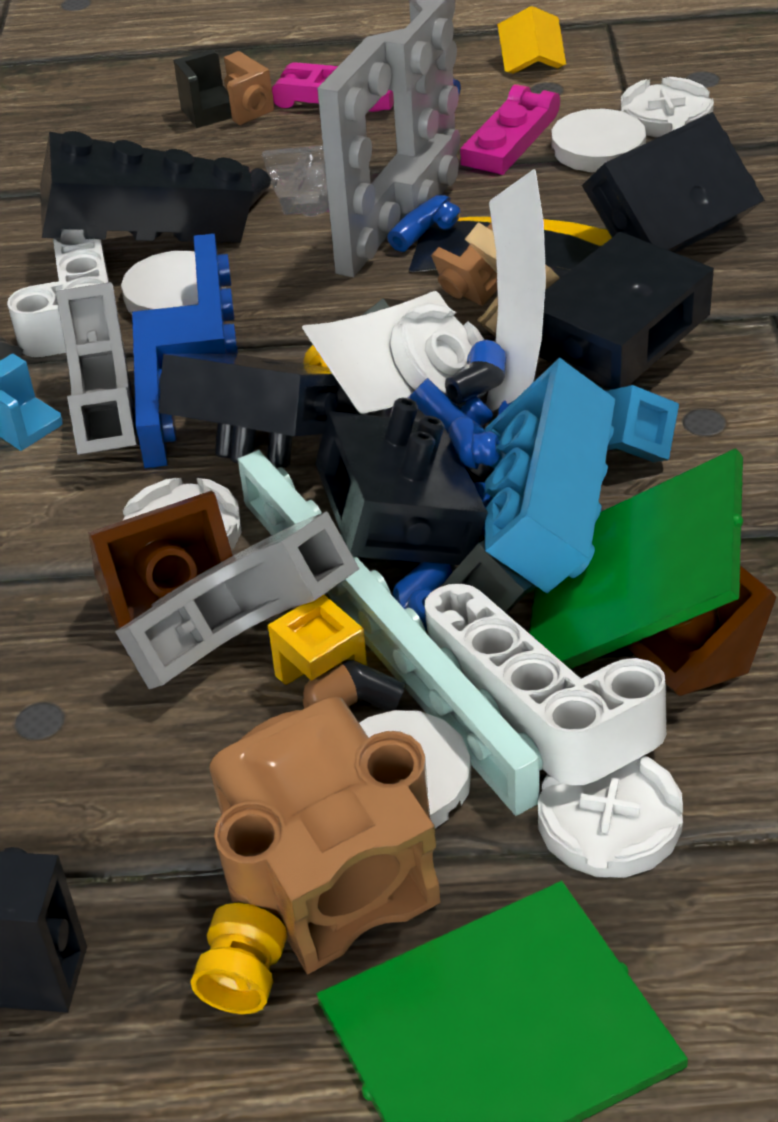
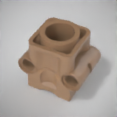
(326, 827)

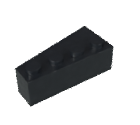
(140, 191)

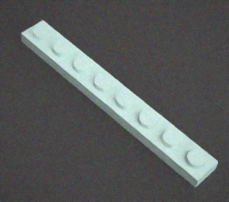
(398, 638)

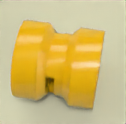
(236, 968)

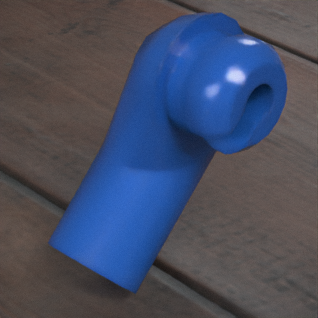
(419, 220)
(435, 403)
(473, 443)
(418, 584)

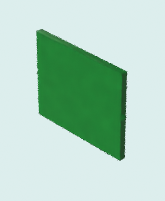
(652, 565)
(502, 1022)

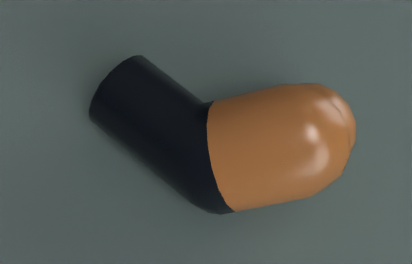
(354, 683)

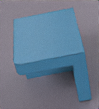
(22, 415)
(643, 423)

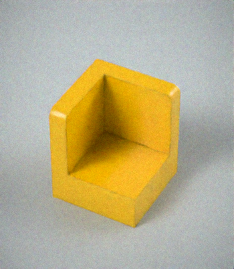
(531, 38)
(314, 640)

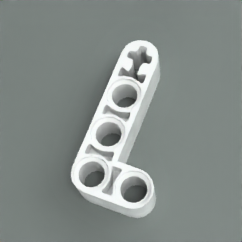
(35, 307)
(577, 723)

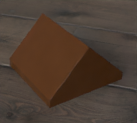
(157, 553)
(712, 644)

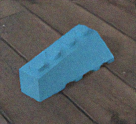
(549, 476)

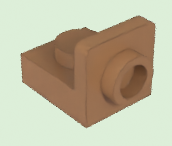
(247, 88)
(466, 274)

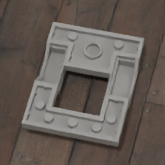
(419, 71)

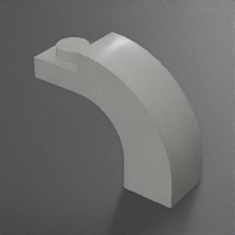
(98, 370)
(236, 595)

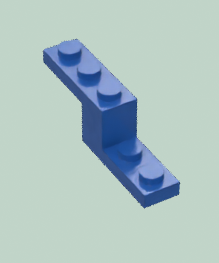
(180, 331)

